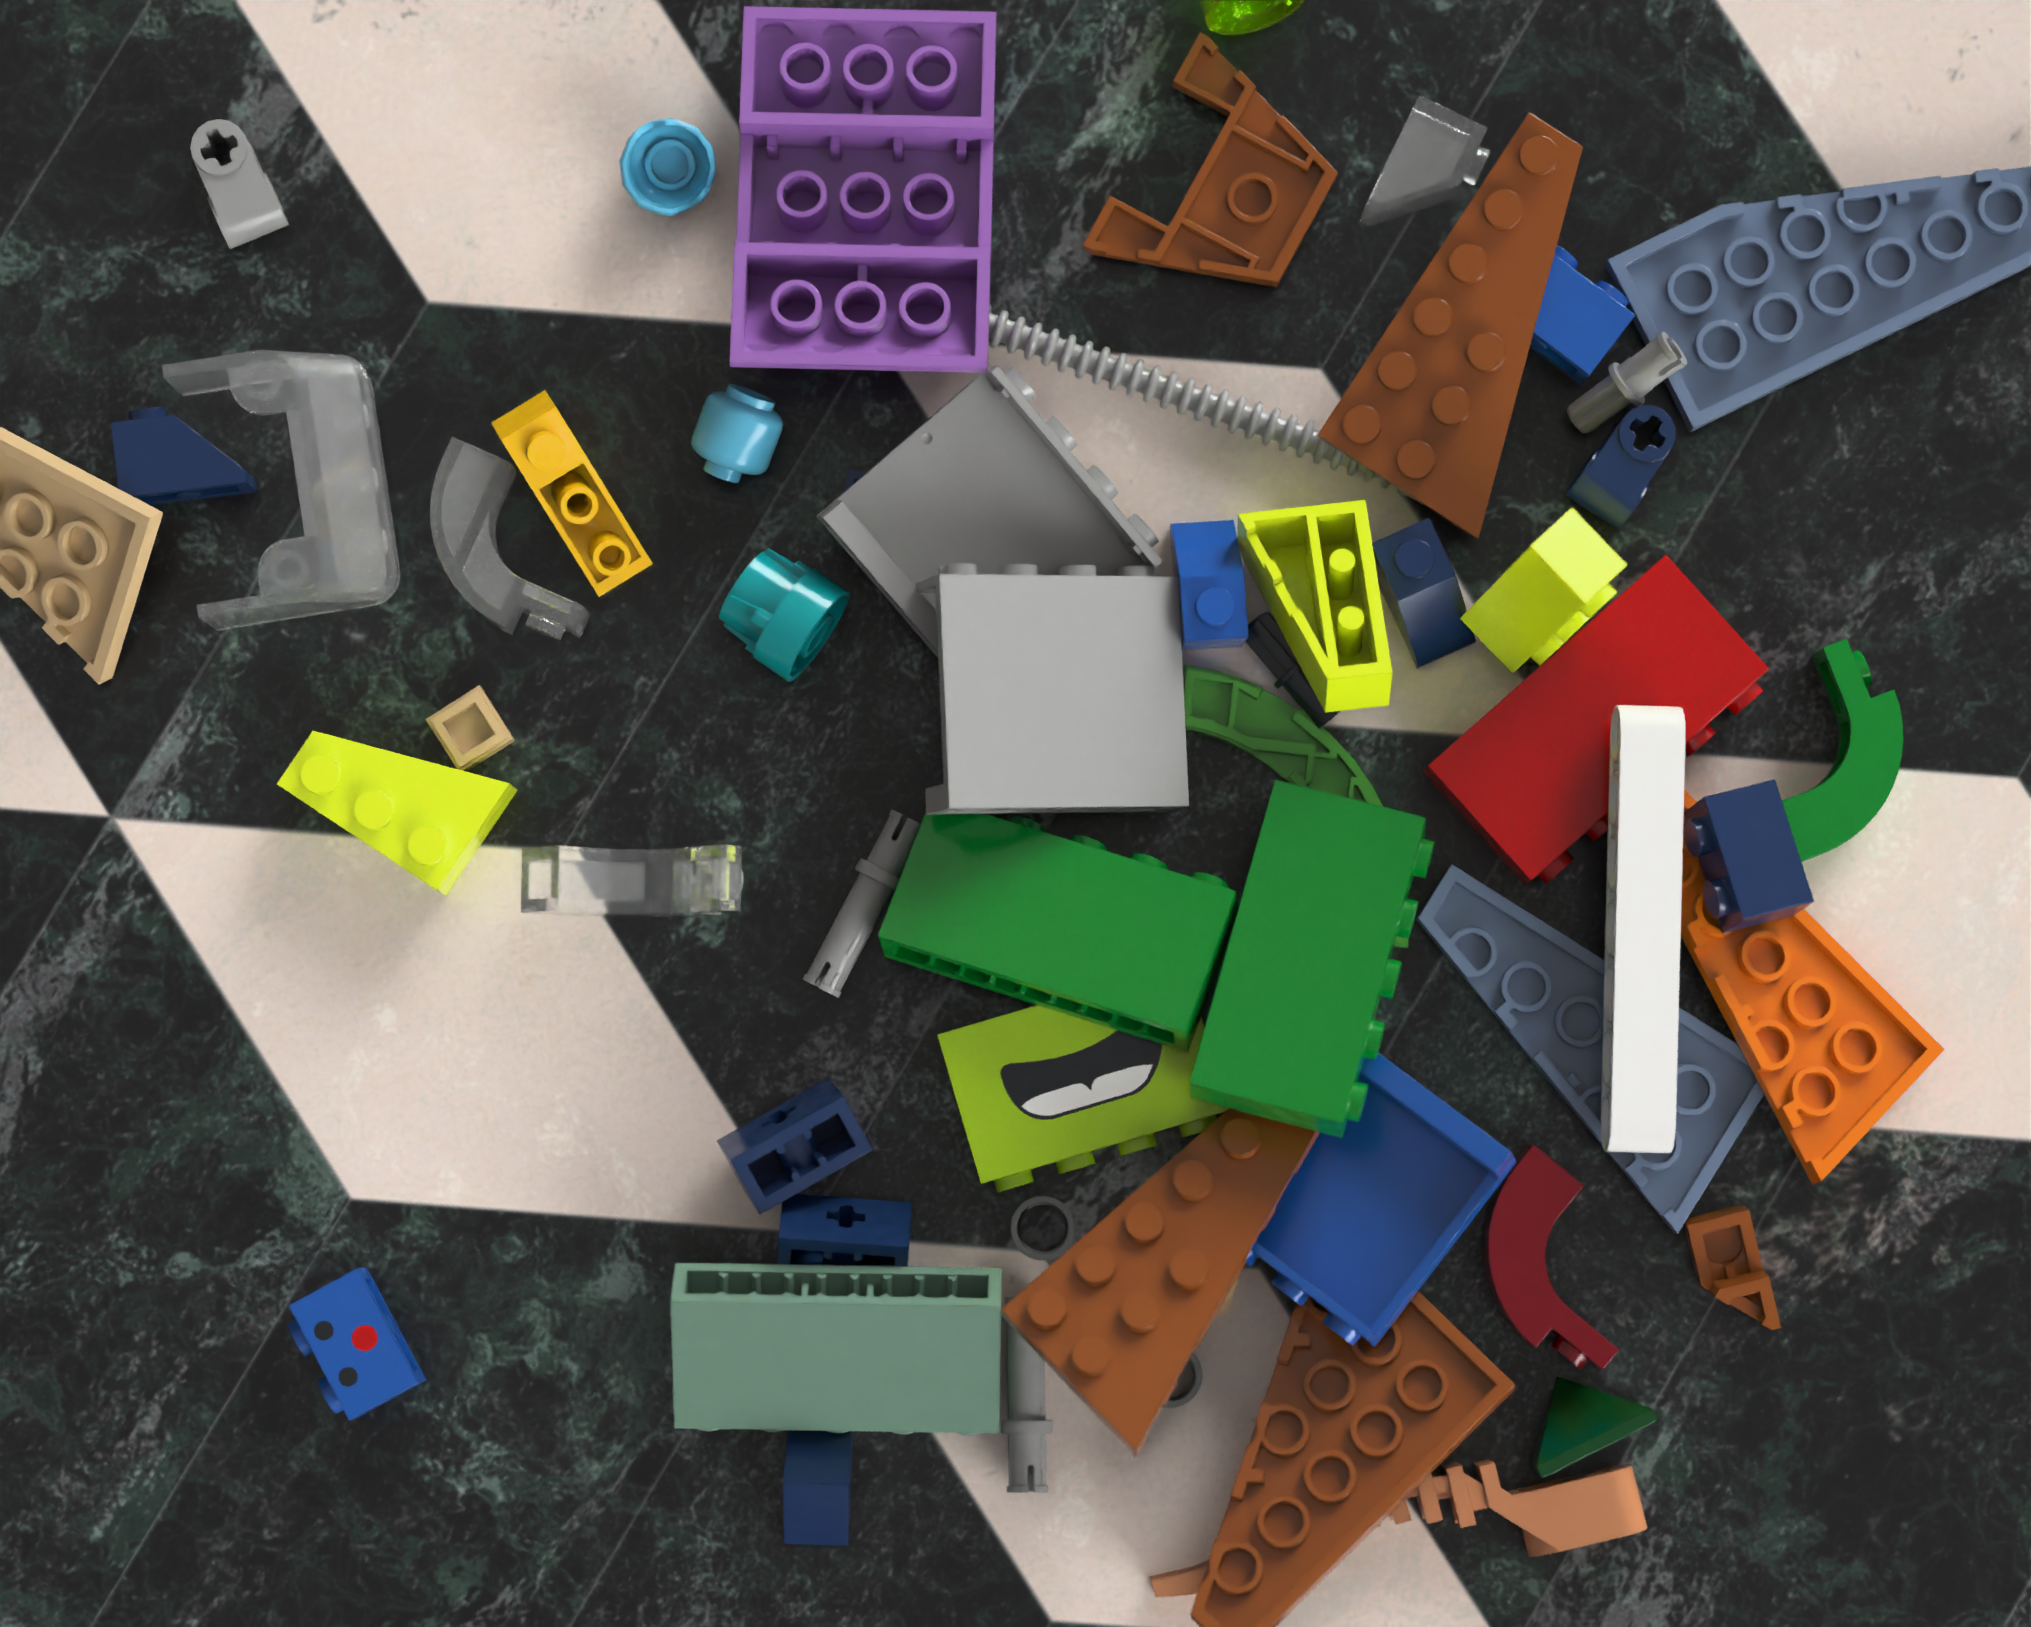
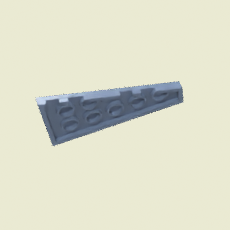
(1552, 1005)

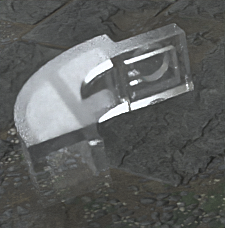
(463, 526)
(631, 881)

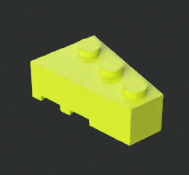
(1546, 593)
(399, 805)

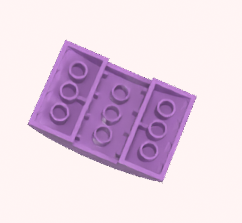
(864, 190)

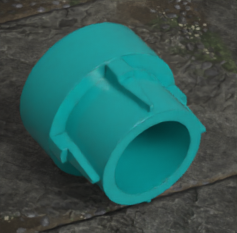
(783, 612)

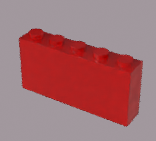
(1540, 758)

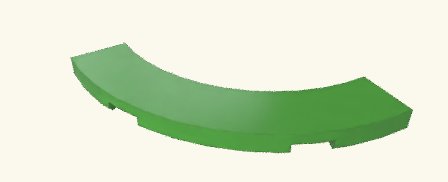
(1272, 734)

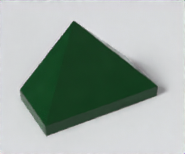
(1581, 1423)

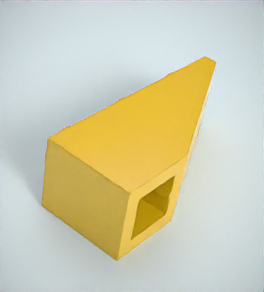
(571, 493)

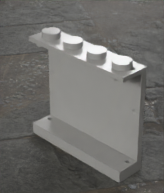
(982, 489)
(1059, 691)

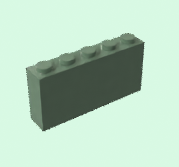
(836, 1348)

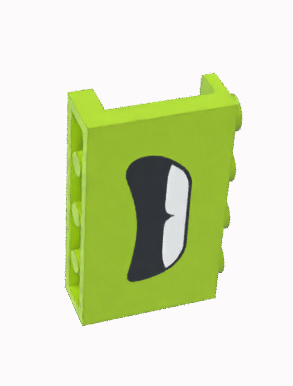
(1060, 1086)

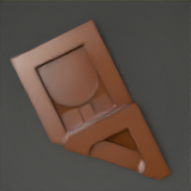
(1730, 1263)

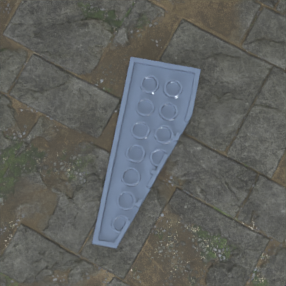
(1813, 278)

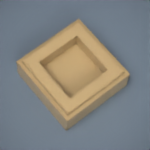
(470, 729)

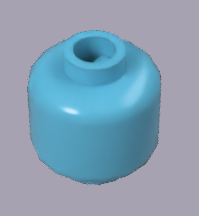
(737, 433)

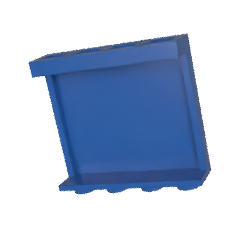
(1380, 1204)

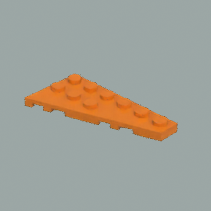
(1809, 1023)

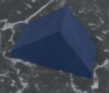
(817, 1487)

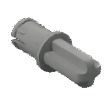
(1627, 383)

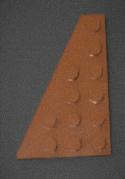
(1338, 1452)

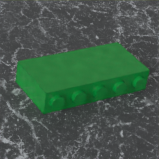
(1061, 924)
(1311, 959)

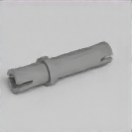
(864, 904)
(1026, 1416)

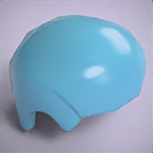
(667, 166)

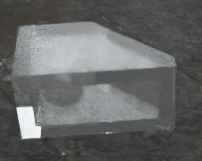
(1427, 162)

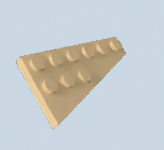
(72, 550)

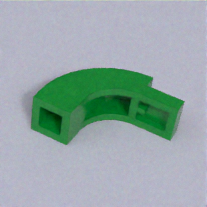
(1865, 757)

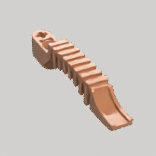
(1551, 1513)

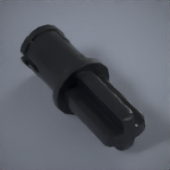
(1273, 650)

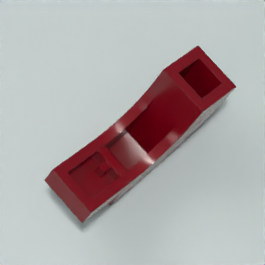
(1514, 1259)

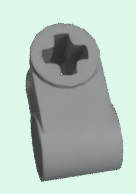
(238, 191)

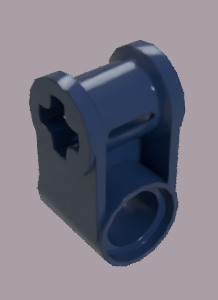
(1618, 472)

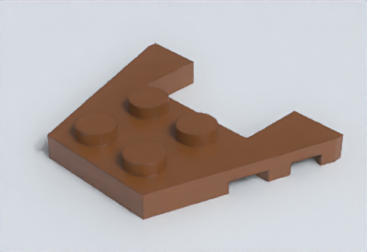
(1248, 197)

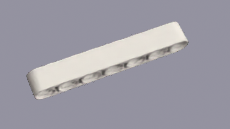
(1642, 929)

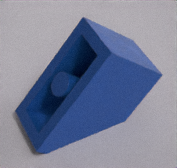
(1210, 584)

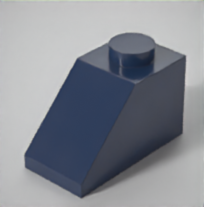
(170, 462)
(1422, 592)

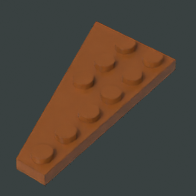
(1449, 367)
(1152, 1275)

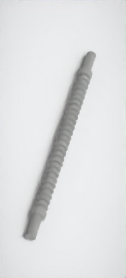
(1168, 390)

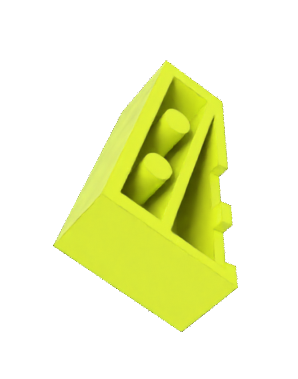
(1325, 596)

